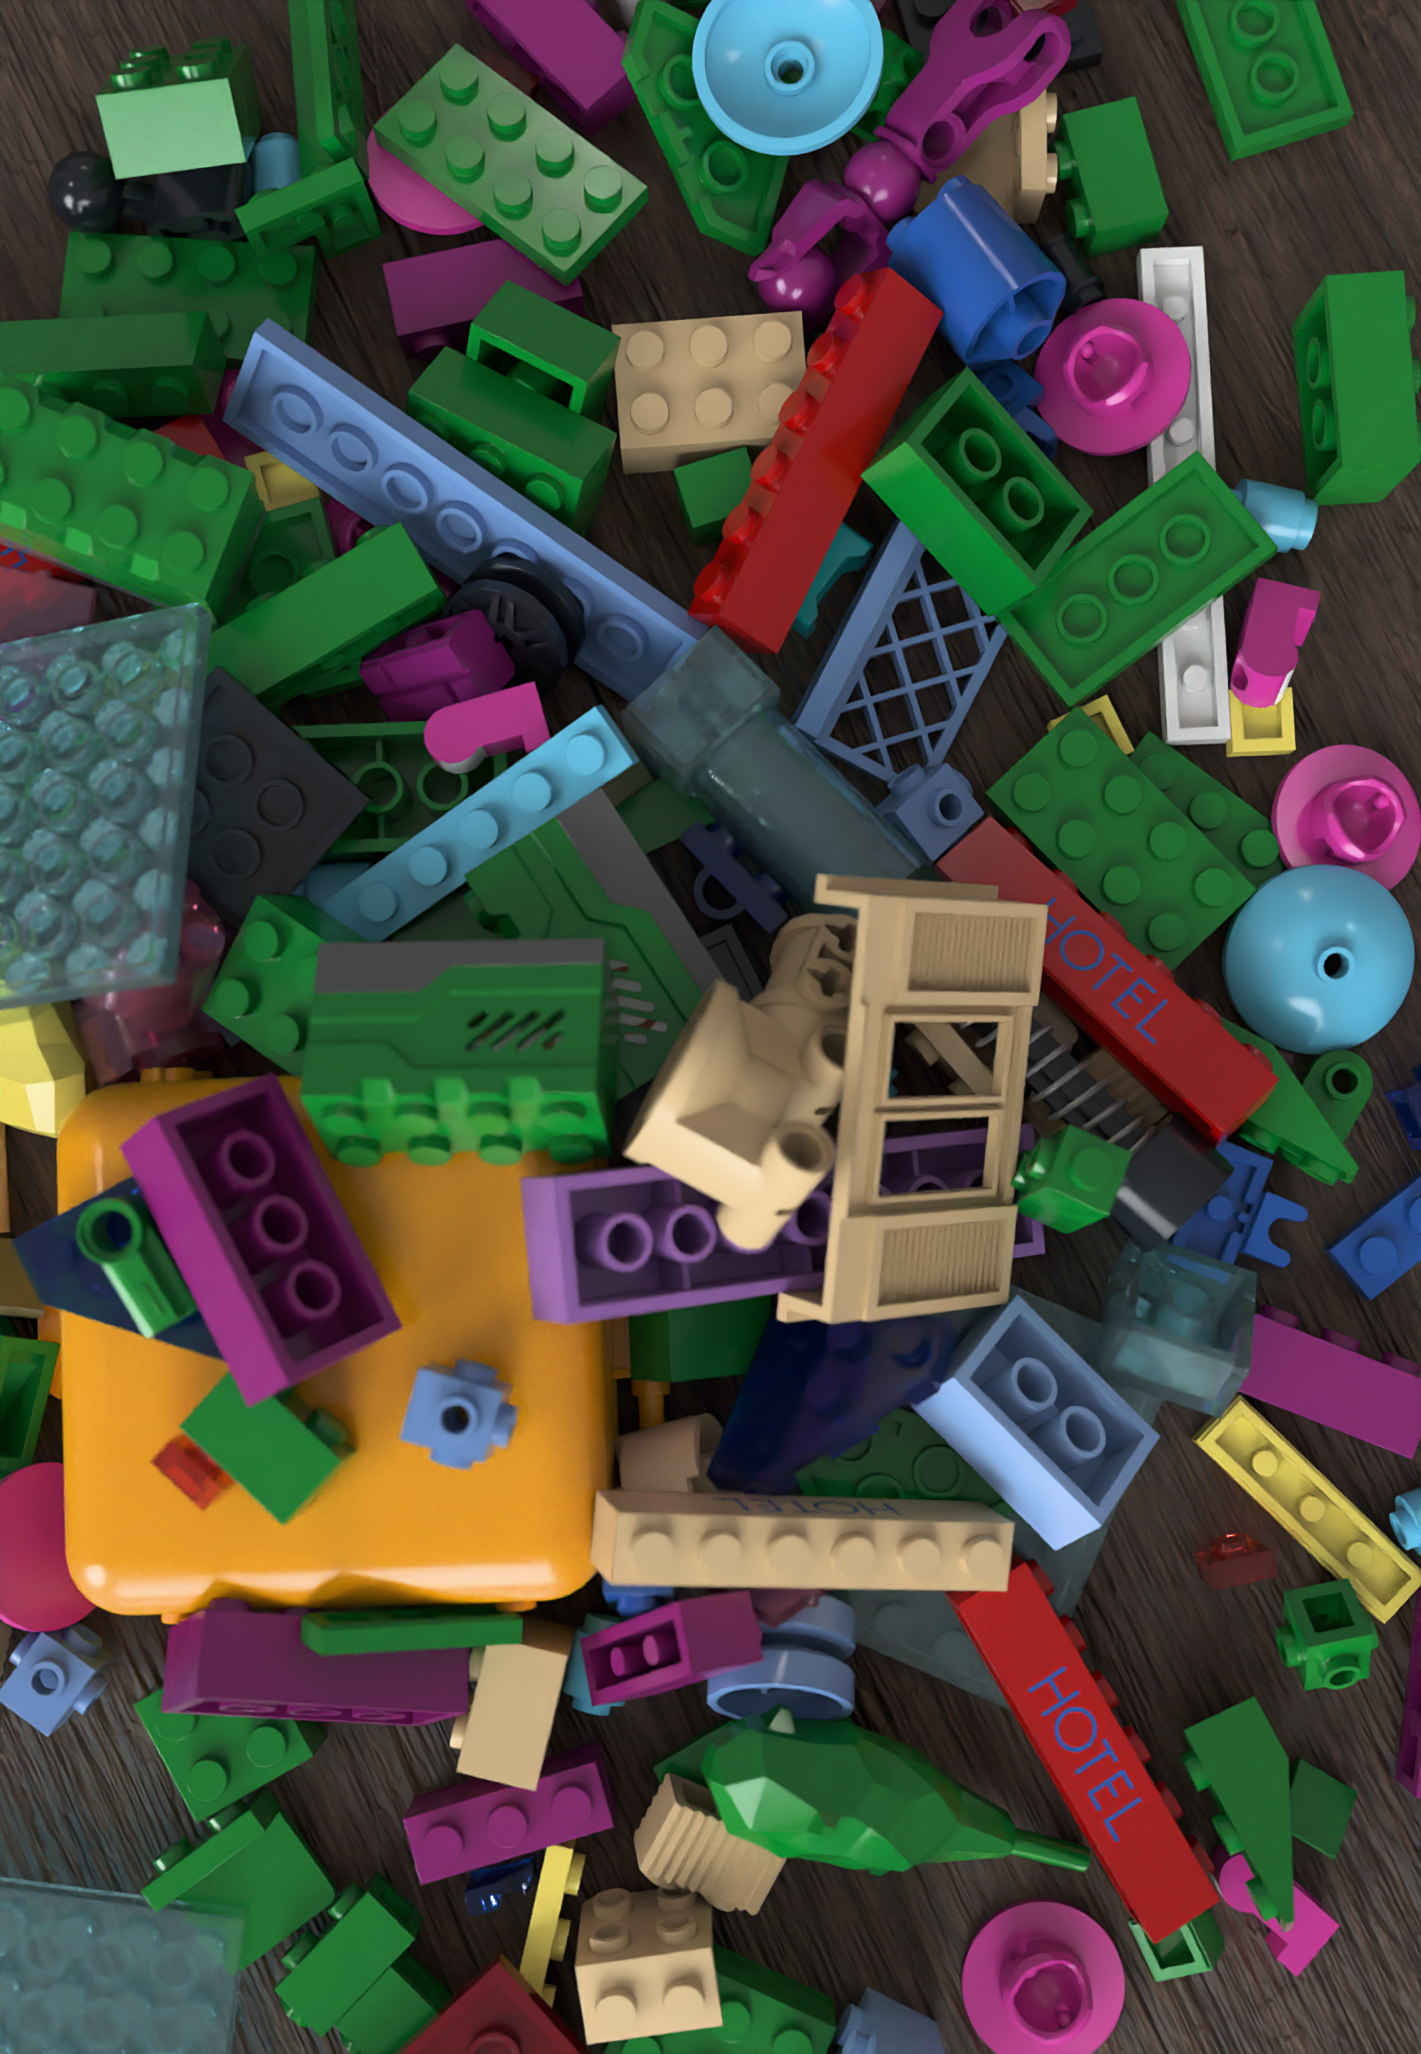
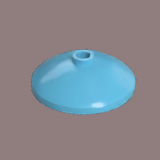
(750, 45)
(1279, 953)

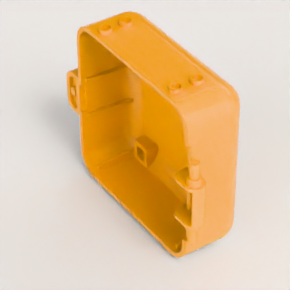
(392, 1519)

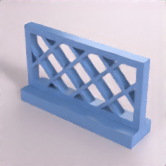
(855, 643)

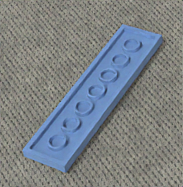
(452, 507)

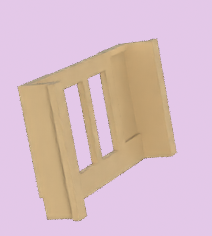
(925, 958)

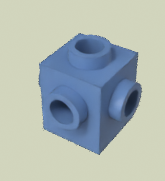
(931, 808)
(436, 1422)
(56, 1676)

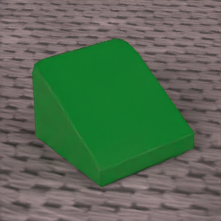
(1319, 1807)
(1185, 1951)

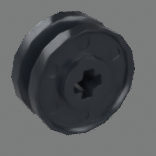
(530, 617)

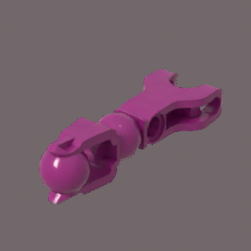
(927, 129)

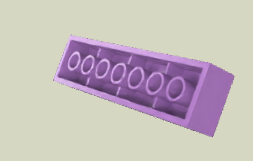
(653, 1243)

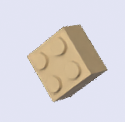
(513, 1705)

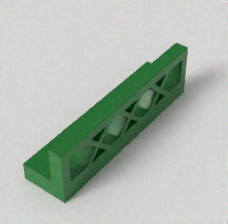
(327, 83)

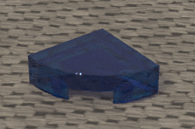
(488, 1884)

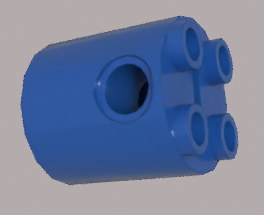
(980, 272)

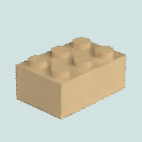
(704, 386)

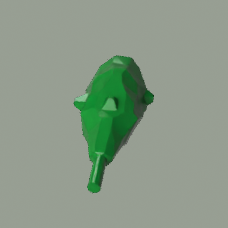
(857, 1799)

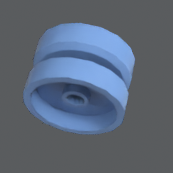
(798, 1668)

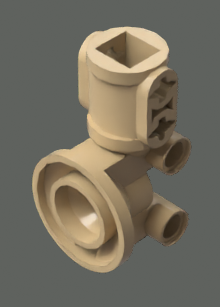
(755, 1082)

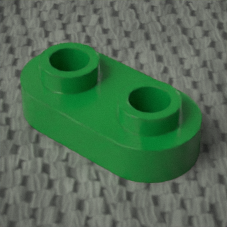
(1337, 1108)

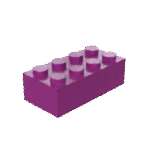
(259, 1236)
(259, 1668)

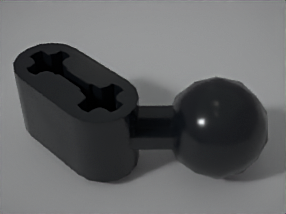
(175, 204)

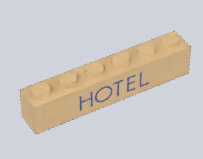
(799, 1542)

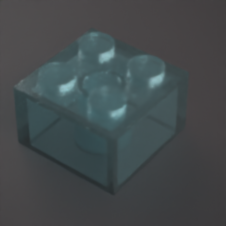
(1177, 1326)

